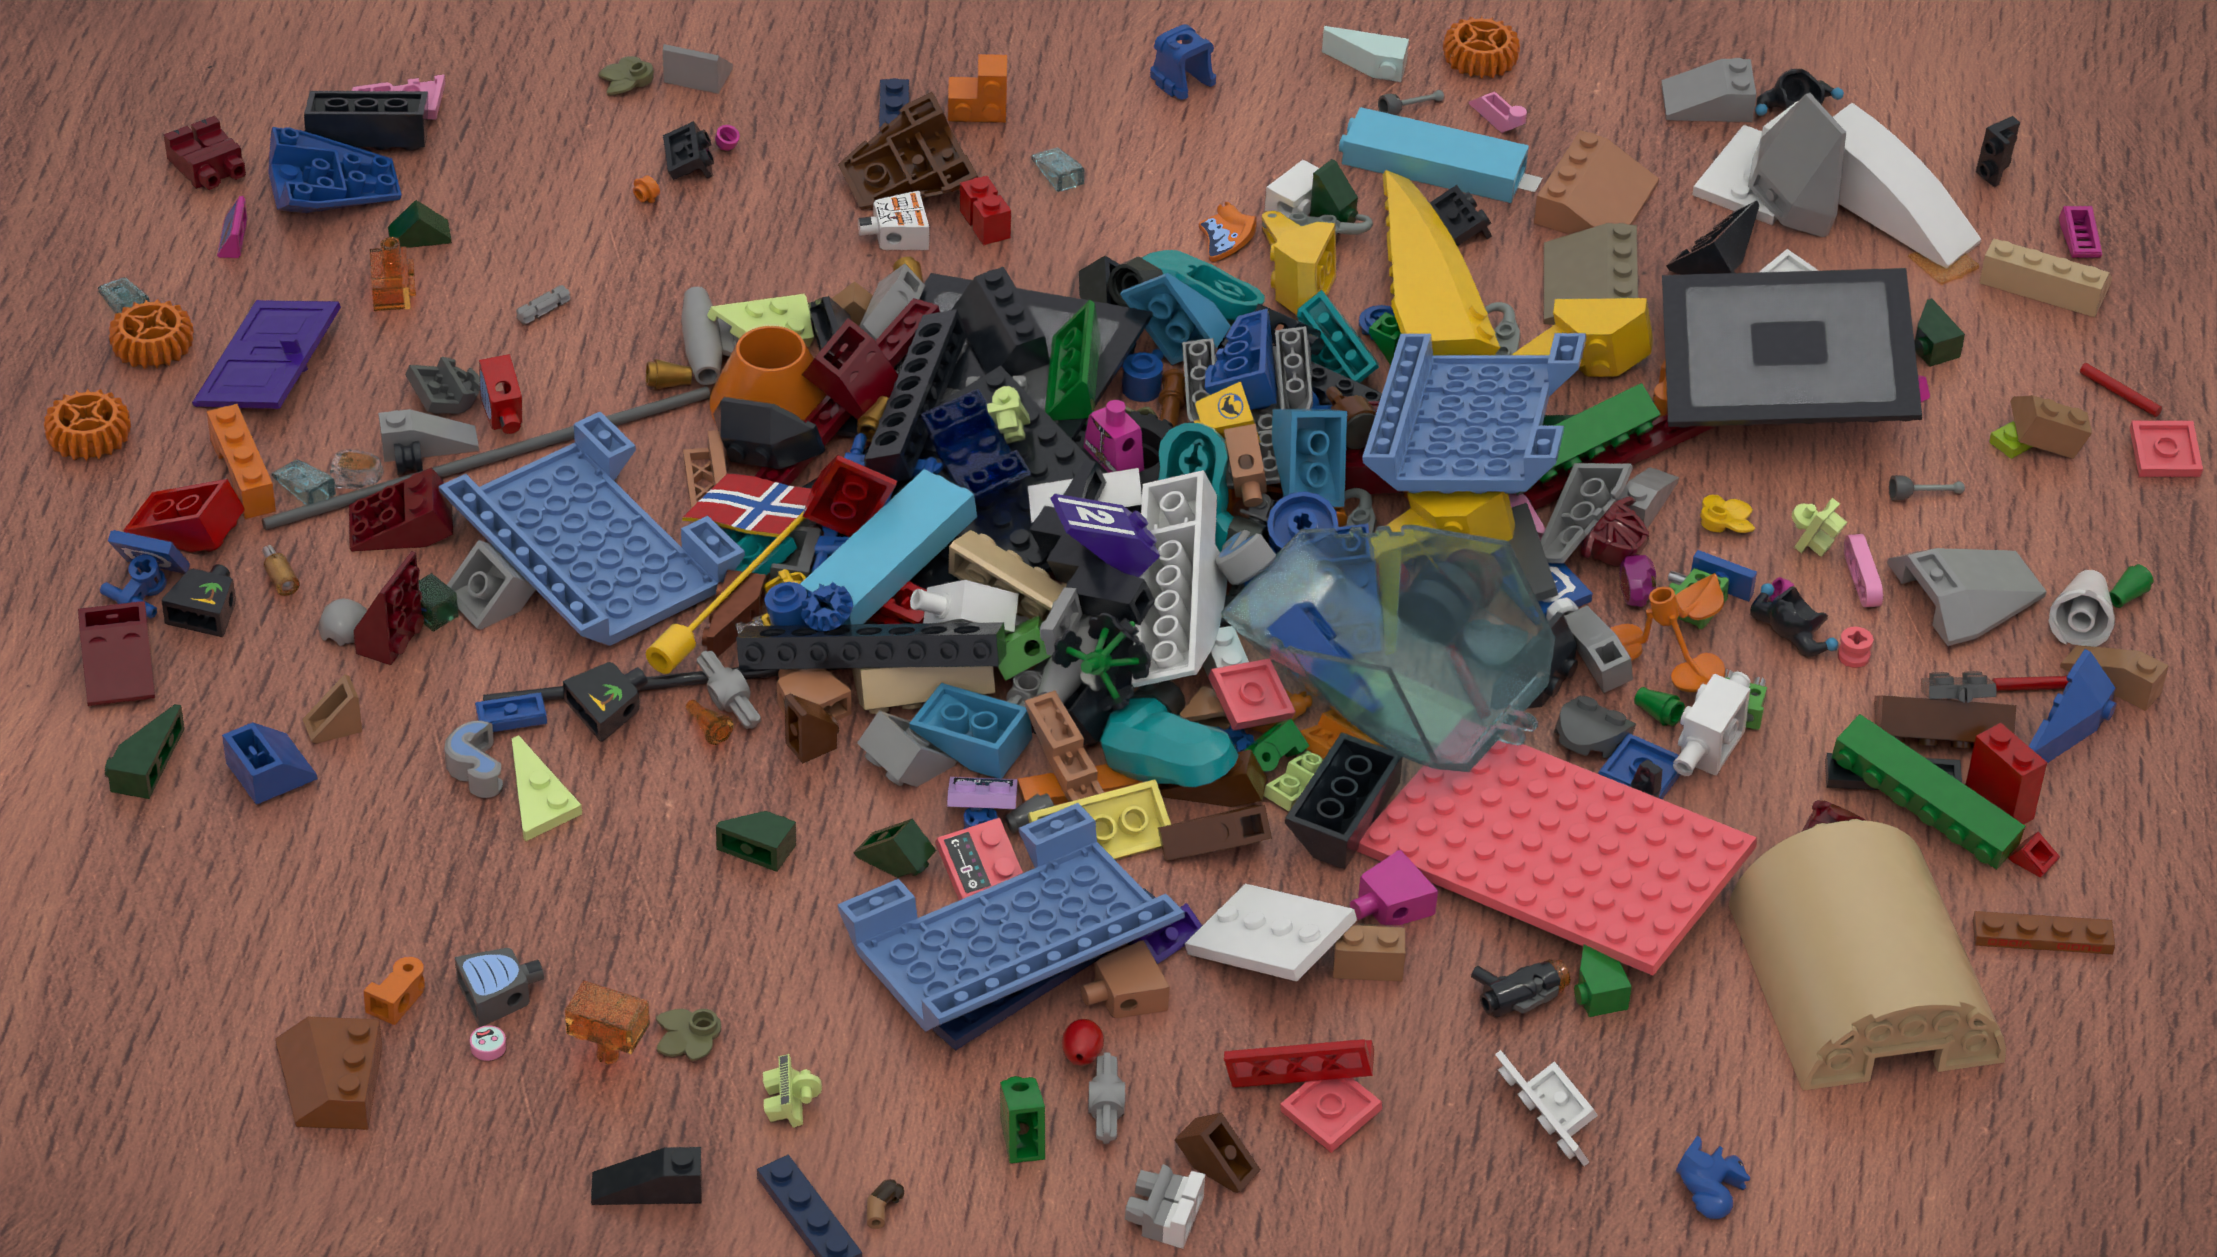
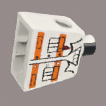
(898, 223)

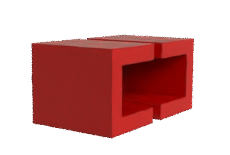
(985, 210)

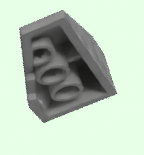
(1581, 505)

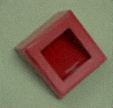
(2034, 855)

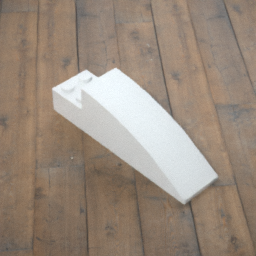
(1897, 191)
(1184, 578)

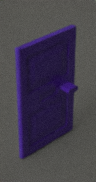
(267, 354)

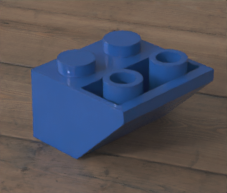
(265, 761)

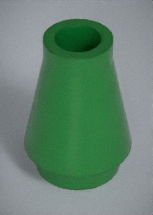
(2131, 585)
(1661, 706)

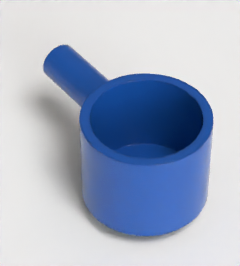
(1143, 376)
(785, 605)

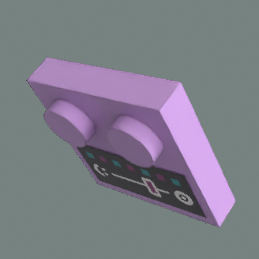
(982, 793)

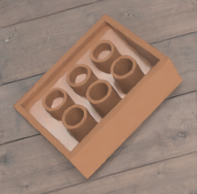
(1593, 187)

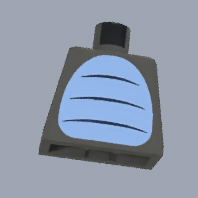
(495, 983)

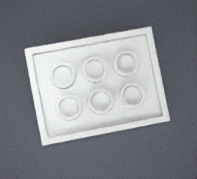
(1728, 176)
(1271, 932)

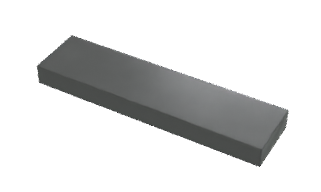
(1531, 554)

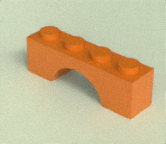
(248, 473)

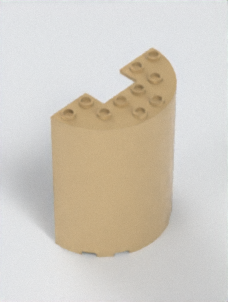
(1860, 955)

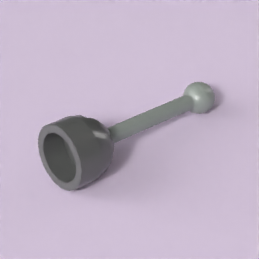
(1393, 105)
(1902, 487)

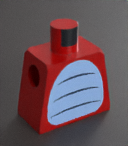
(504, 406)

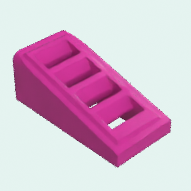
(2080, 215)

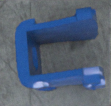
(1175, 58)

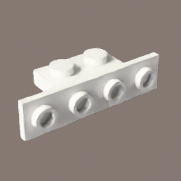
(1558, 1101)

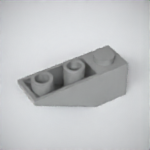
(890, 299)
(1600, 649)

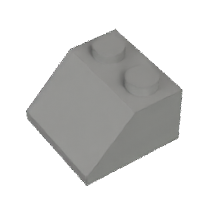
(489, 587)
(902, 751)

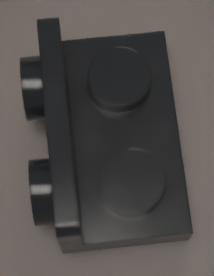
(1997, 150)
(687, 151)
(1460, 215)

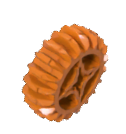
(1481, 47)
(151, 333)
(87, 424)

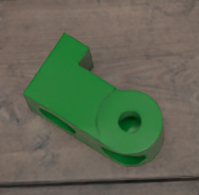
(1278, 741)

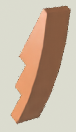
(1063, 746)

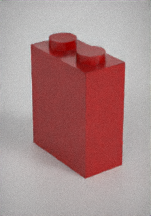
(2006, 772)

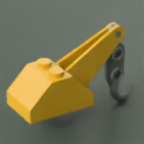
(1305, 253)
(1615, 332)
(1459, 511)

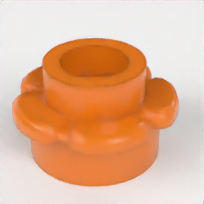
(646, 189)

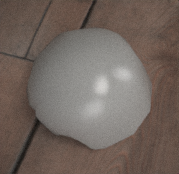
(340, 620)

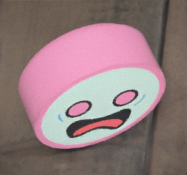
(488, 1043)

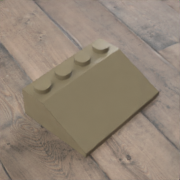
(1590, 266)

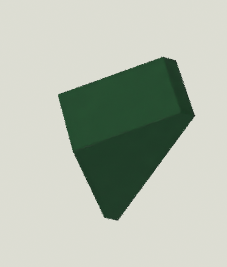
(420, 227)

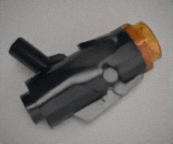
(1522, 989)

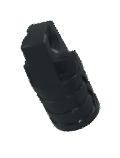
(1648, 778)

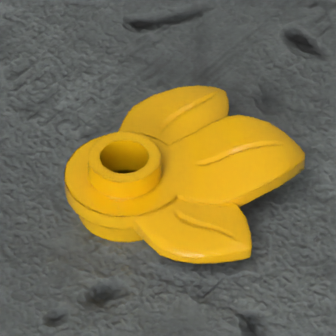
(1723, 514)

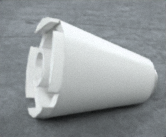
(2083, 611)

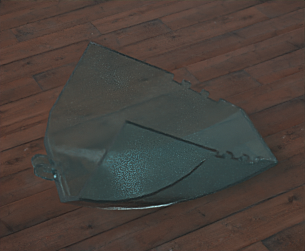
(1436, 630)

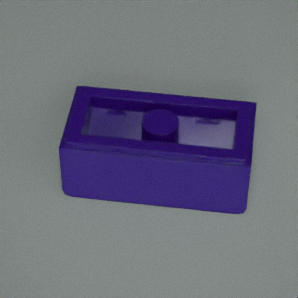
(1172, 937)

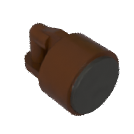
(1359, 416)

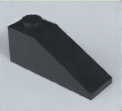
(656, 1177)

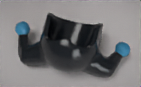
(1791, 88)
(1792, 619)

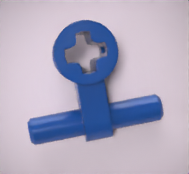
(140, 585)

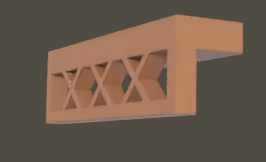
(716, 465)

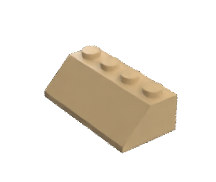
(2045, 277)
(981, 561)
(911, 686)

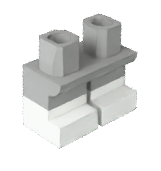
(1170, 1206)

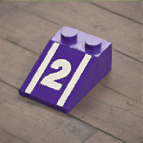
(1109, 532)

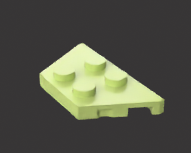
(783, 311)

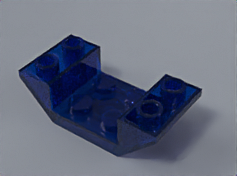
(973, 445)

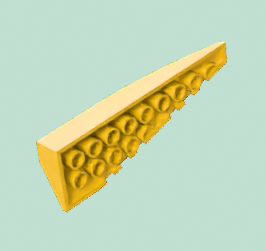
(1430, 276)

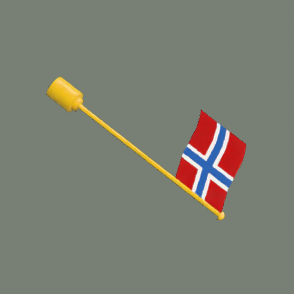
(745, 506)

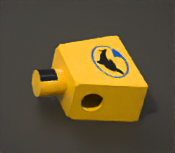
(1225, 409)

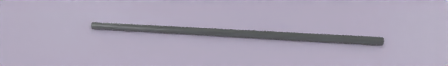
(485, 458)

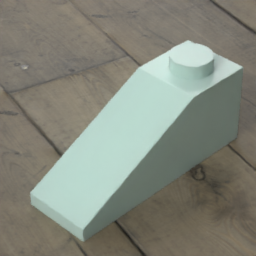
(1367, 52)

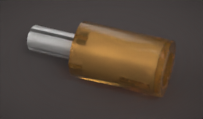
(280, 572)

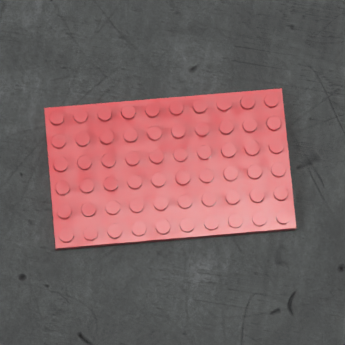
(1563, 850)

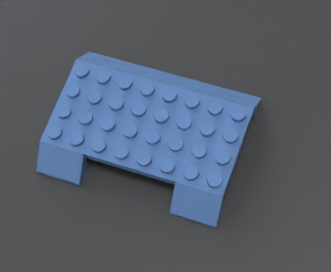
(1468, 417)
(590, 541)
(1008, 934)

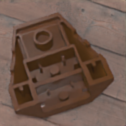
(908, 156)

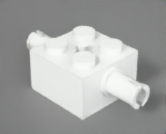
(968, 603)
(1713, 724)

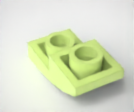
(1289, 786)

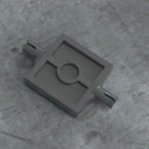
(1963, 688)

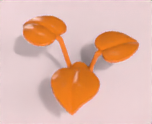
(1697, 602)

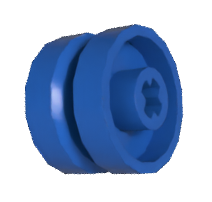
(1298, 512)

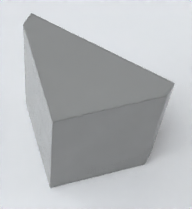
(695, 69)

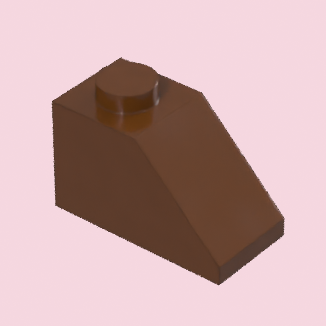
(808, 728)
(1217, 1152)

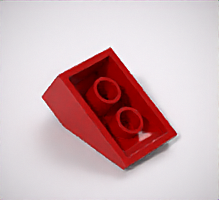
(847, 496)
(189, 516)

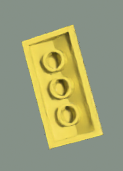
(1123, 817)

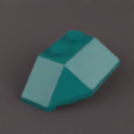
(1342, 348)

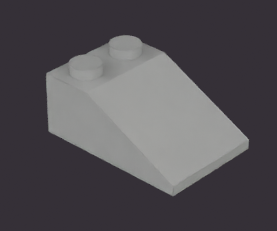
(1711, 92)

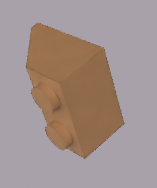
(2050, 425)
(1370, 953)

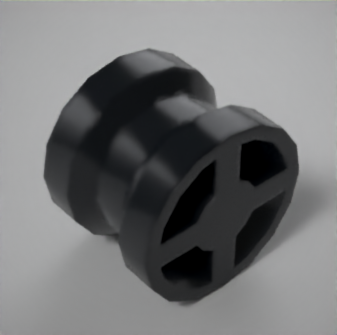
(408, 457)

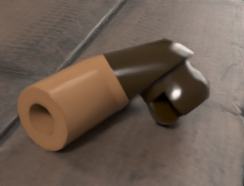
(876, 1202)

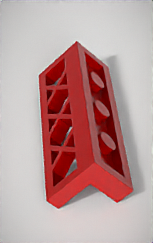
(1300, 1063)

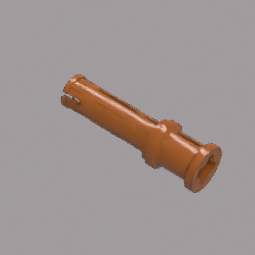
(1172, 396)

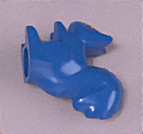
(1704, 1175)

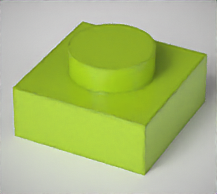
(2007, 441)

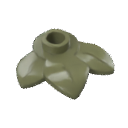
(627, 74)
(688, 1032)

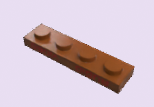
(2043, 932)

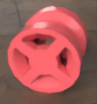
(1855, 647)

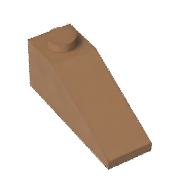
(2133, 673)

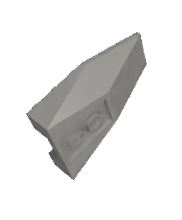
(1293, 383)

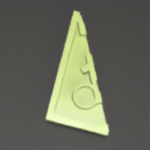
(541, 795)

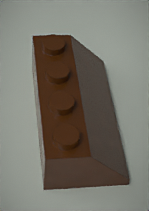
(1940, 719)

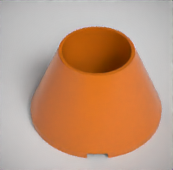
(769, 369)

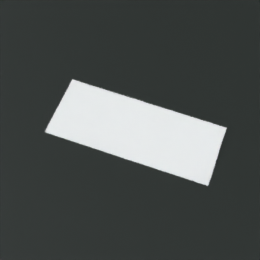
(1121, 488)

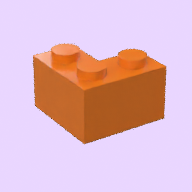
(982, 96)

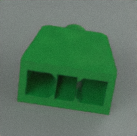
(1024, 1104)

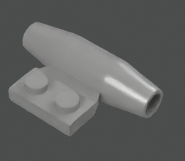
(704, 338)
(1064, 616)

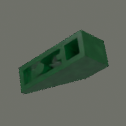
(144, 755)

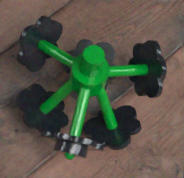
(1098, 666)

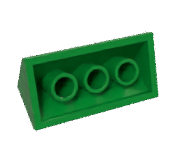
(1074, 366)

